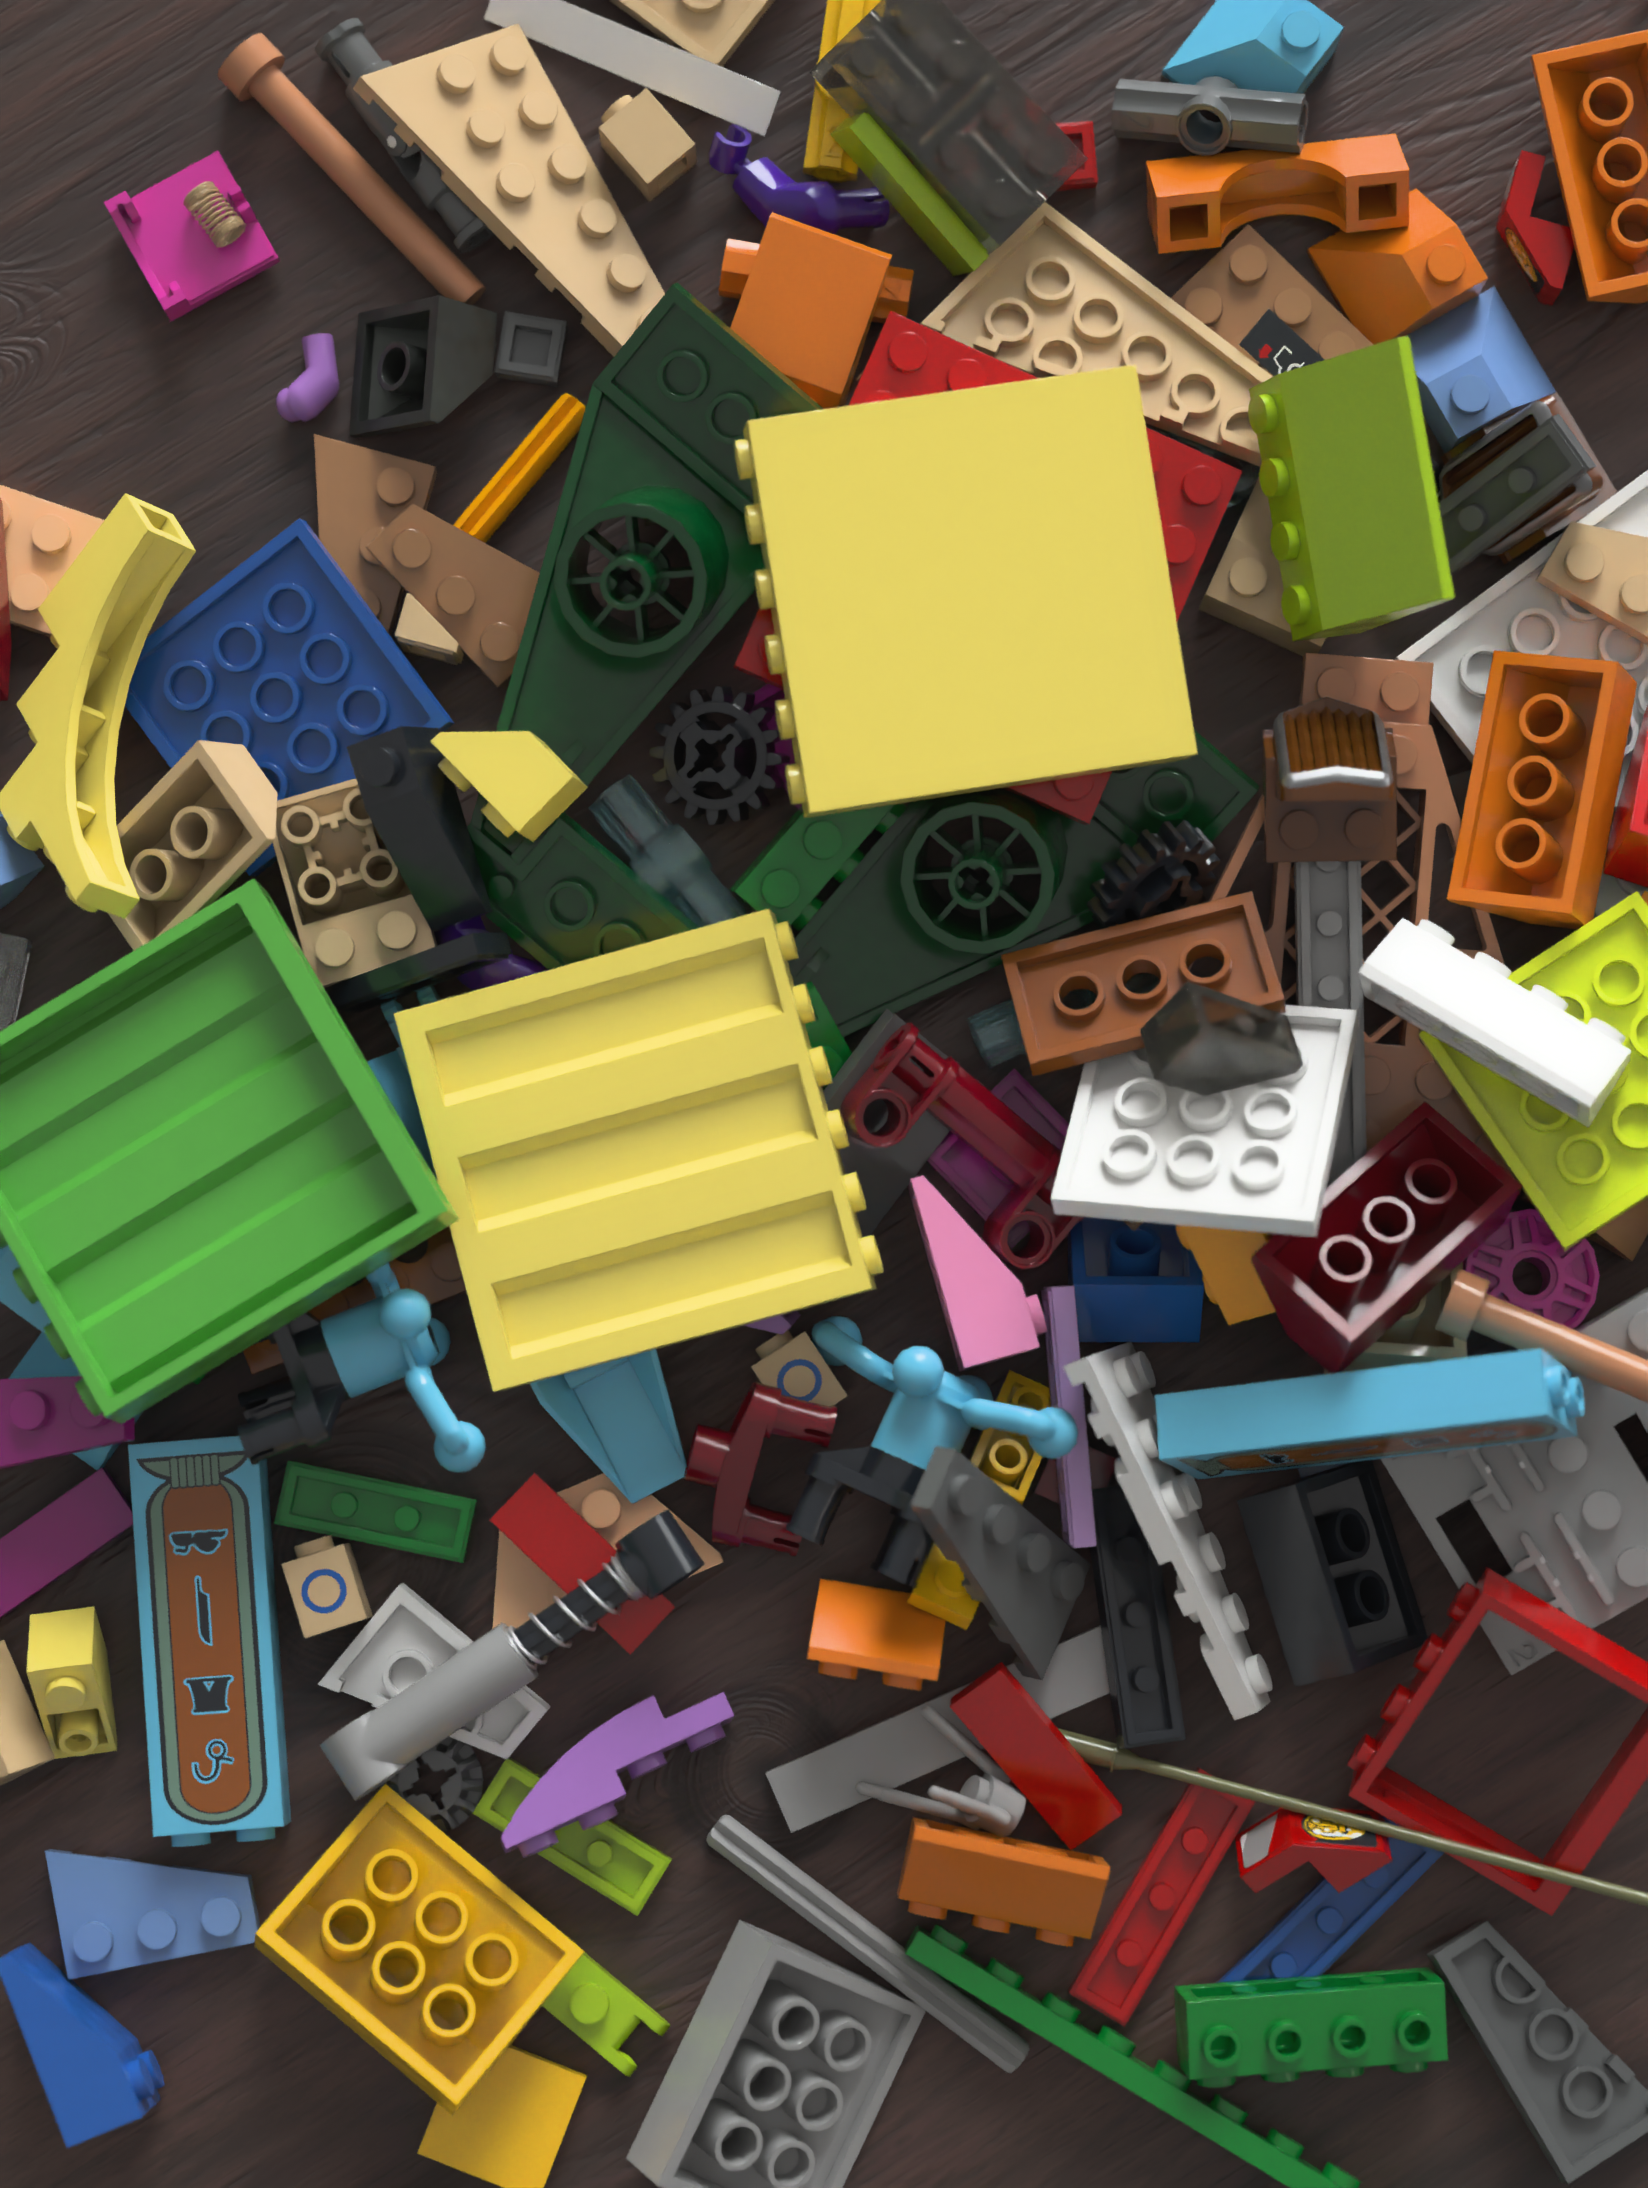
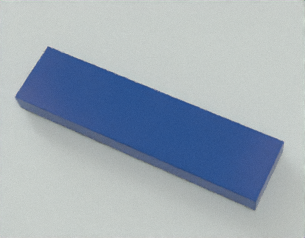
(1329, 1922)

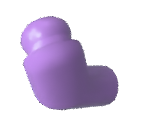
(316, 385)

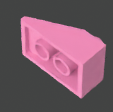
(977, 1292)

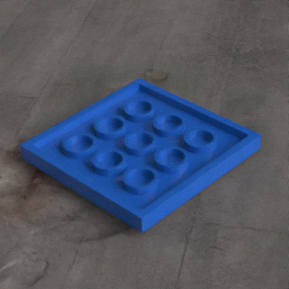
(280, 664)

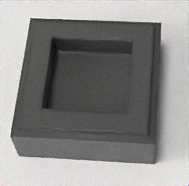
(531, 349)

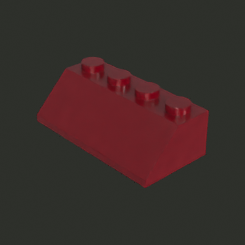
(1384, 1237)

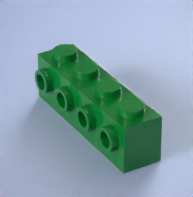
(806, 858)
(1310, 2025)

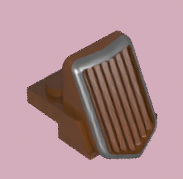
(1498, 437)
(1329, 785)

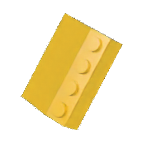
(417, 1948)

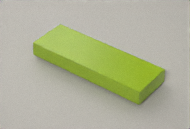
(910, 194)
(601, 1856)

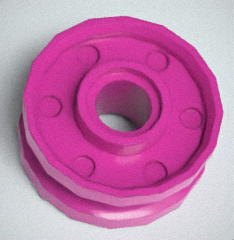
(1567, 1276)

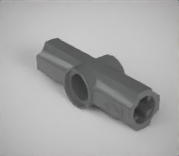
(1247, 116)

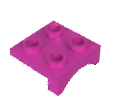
(176, 251)

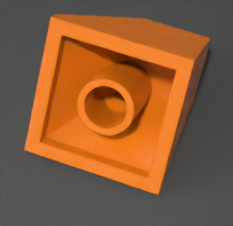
(1401, 275)

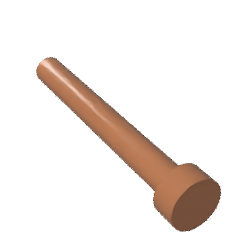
(256, 73)
(1473, 1309)

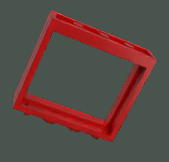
(1423, 1812)

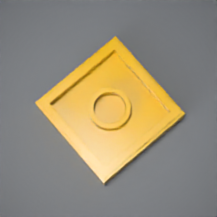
(508, 2122)

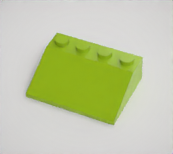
(1350, 492)

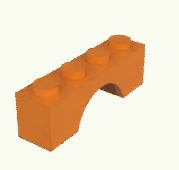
(1344, 181)

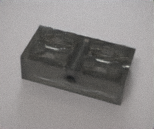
(951, 114)

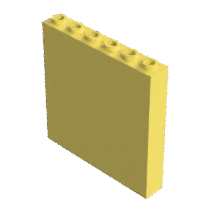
(966, 591)

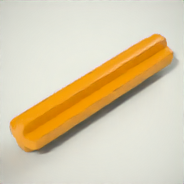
(522, 469)

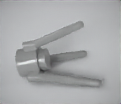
(982, 1802)

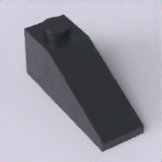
(421, 823)

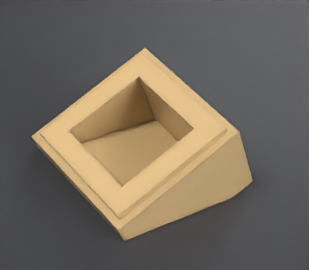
(424, 636)

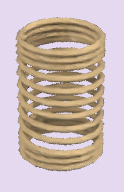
(199, 198)

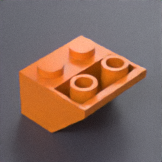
(874, 1631)

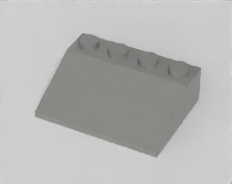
(775, 2072)

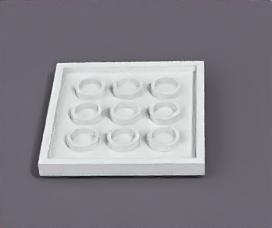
(1212, 1160)

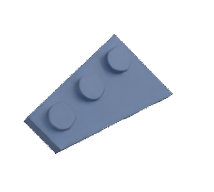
(145, 1913)

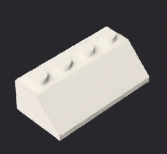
(1495, 1020)

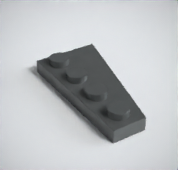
(1005, 1554)
(1558, 2074)

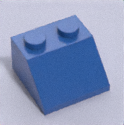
(1133, 1283)

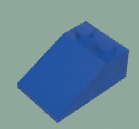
(81, 2052)

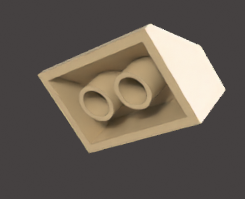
(194, 836)

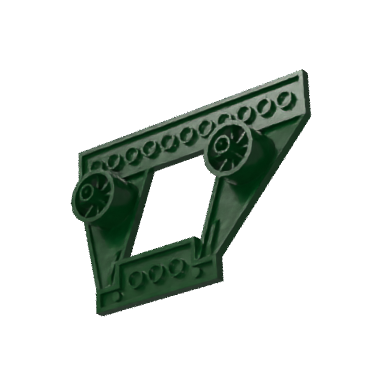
(583, 682)

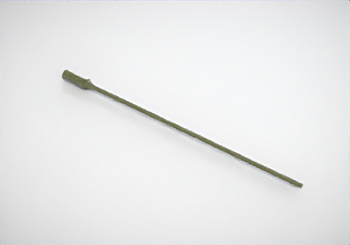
(1109, 1756)

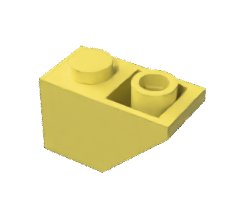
(514, 773)
(72, 1682)

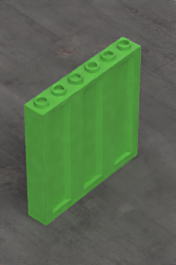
(197, 1155)

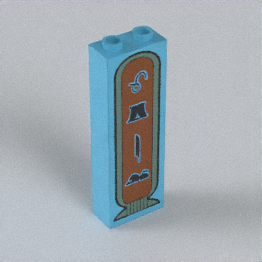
(1369, 1414)
(209, 1641)

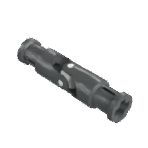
(354, 57)

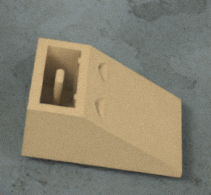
(344, 886)

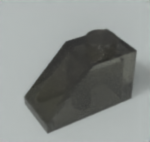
(1217, 1042)

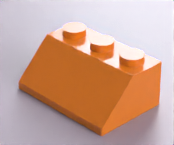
(1002, 1881)

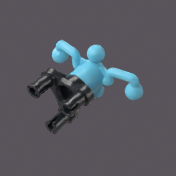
(351, 1356)
(924, 1413)

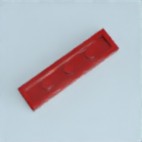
(1159, 1900)

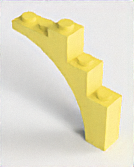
(76, 704)

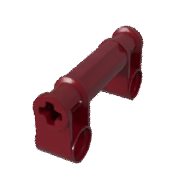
(980, 1123)

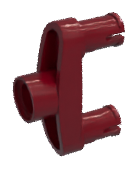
(730, 1459)

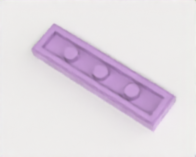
(1072, 1468)

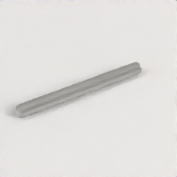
(867, 1943)

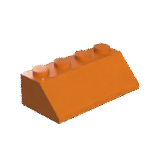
(1599, 143)
(1543, 788)

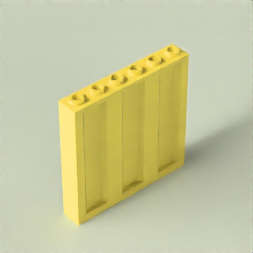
(638, 1149)

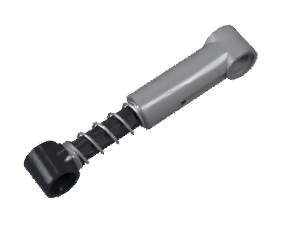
(505, 1659)

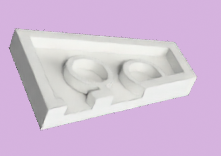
(406, 1644)

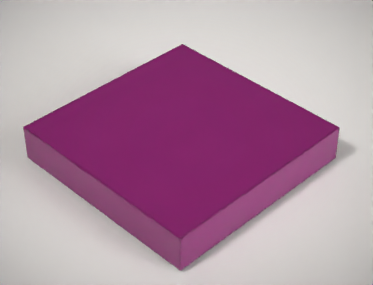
(974, 1177)

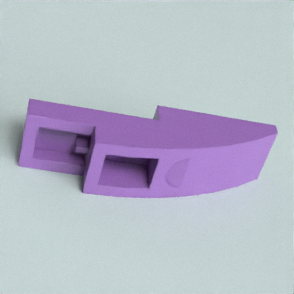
(586, 1781)

